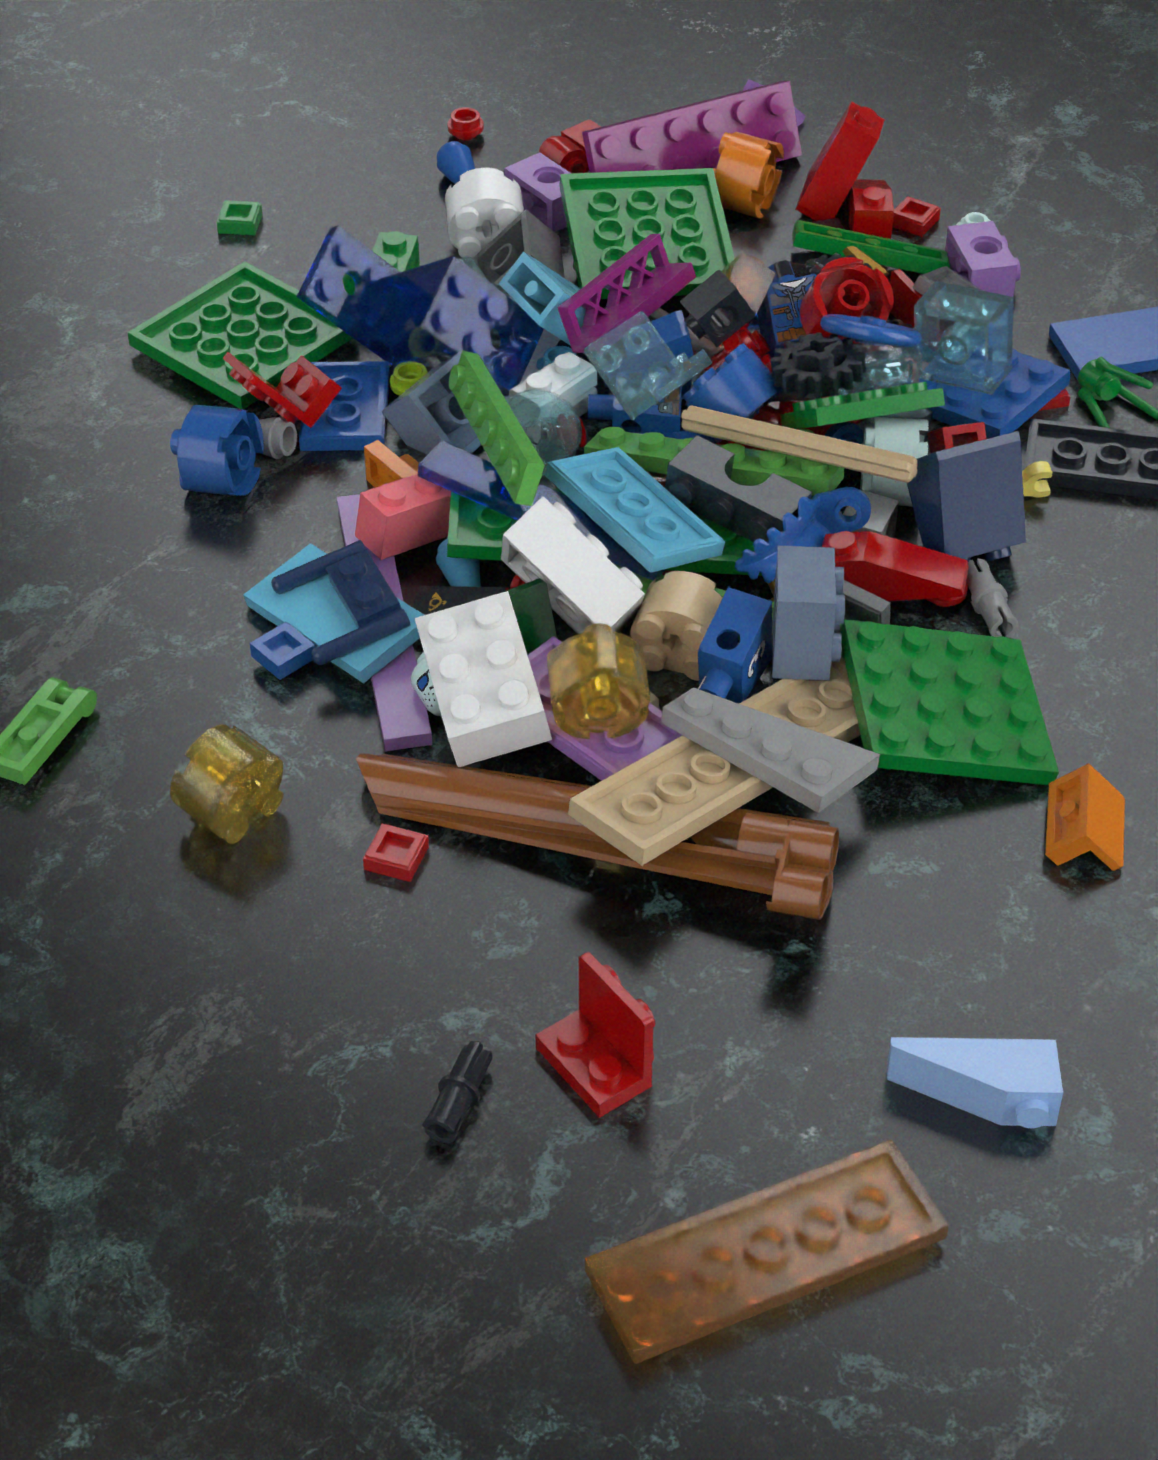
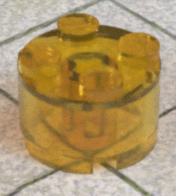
(598, 683)
(228, 782)

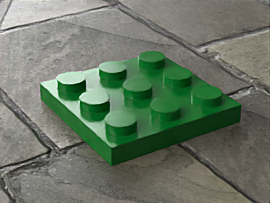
(862, 405)

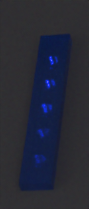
(480, 482)

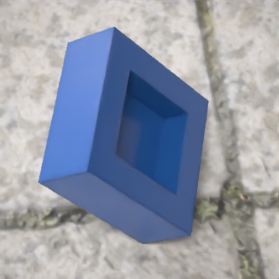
(282, 650)

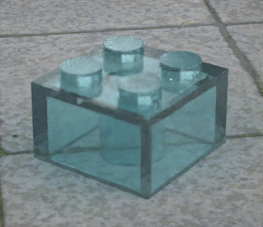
(965, 336)

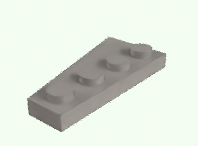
(778, 752)

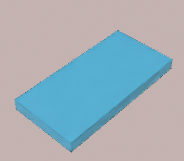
(634, 509)
(321, 617)

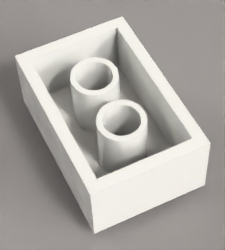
(579, 576)
(483, 679)

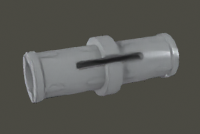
(990, 600)

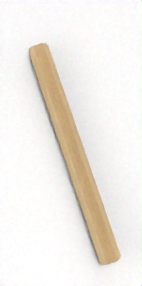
(800, 444)

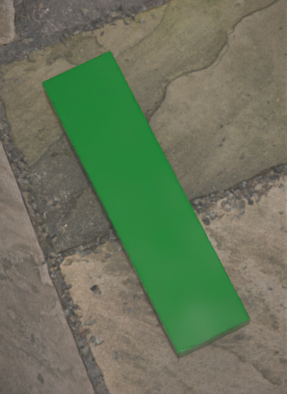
(880, 249)

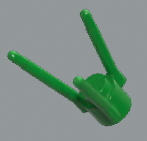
(1102, 382)

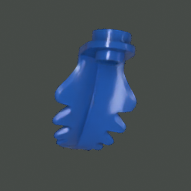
(814, 520)

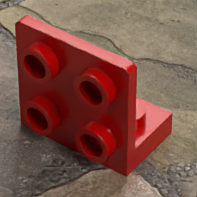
(300, 394)
(604, 1044)

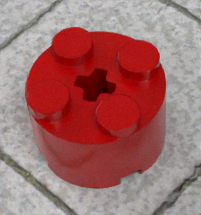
(847, 289)

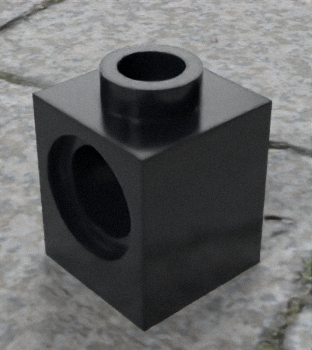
(716, 309)

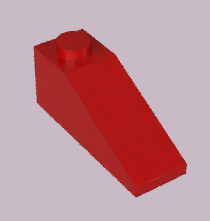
(871, 208)
(897, 568)

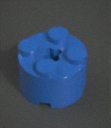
(735, 386)
(218, 450)

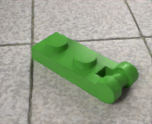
(42, 727)

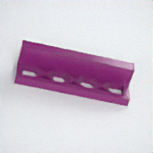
(646, 292)

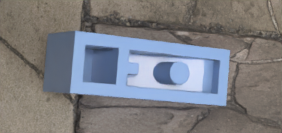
(992, 1078)

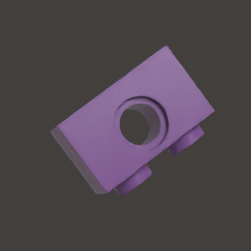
(540, 188)
(982, 257)

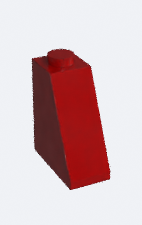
(840, 162)

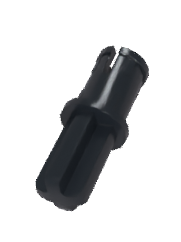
(458, 1092)

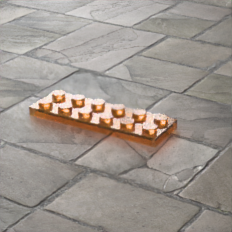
(764, 1250)

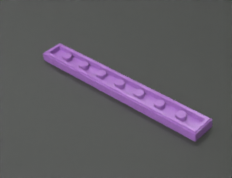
(399, 708)

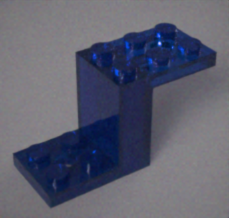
(419, 309)

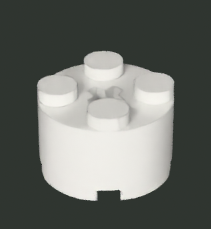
(481, 208)

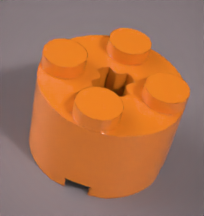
(748, 173)

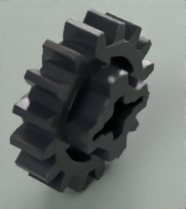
(818, 365)

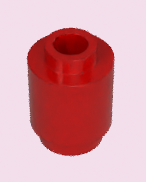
(565, 154)

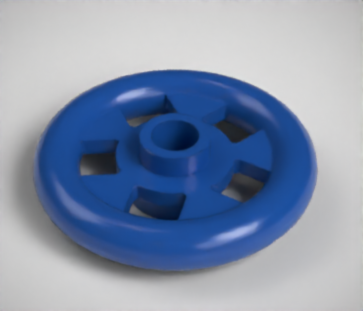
(870, 330)

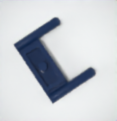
(362, 592)

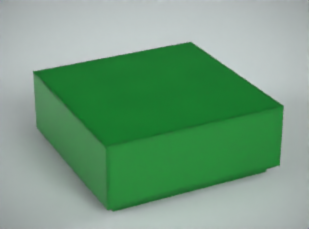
(239, 217)

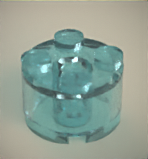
(556, 418)

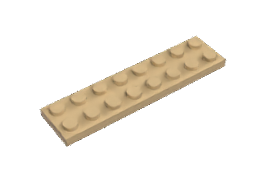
(689, 787)

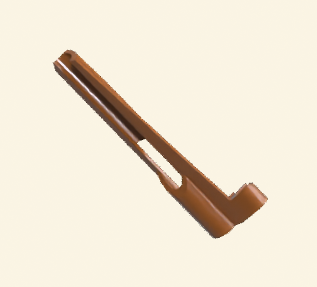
(741, 850)

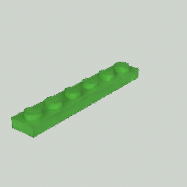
(497, 428)
(750, 466)

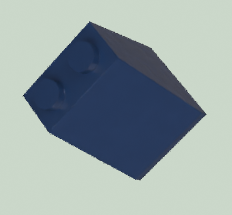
(971, 498)

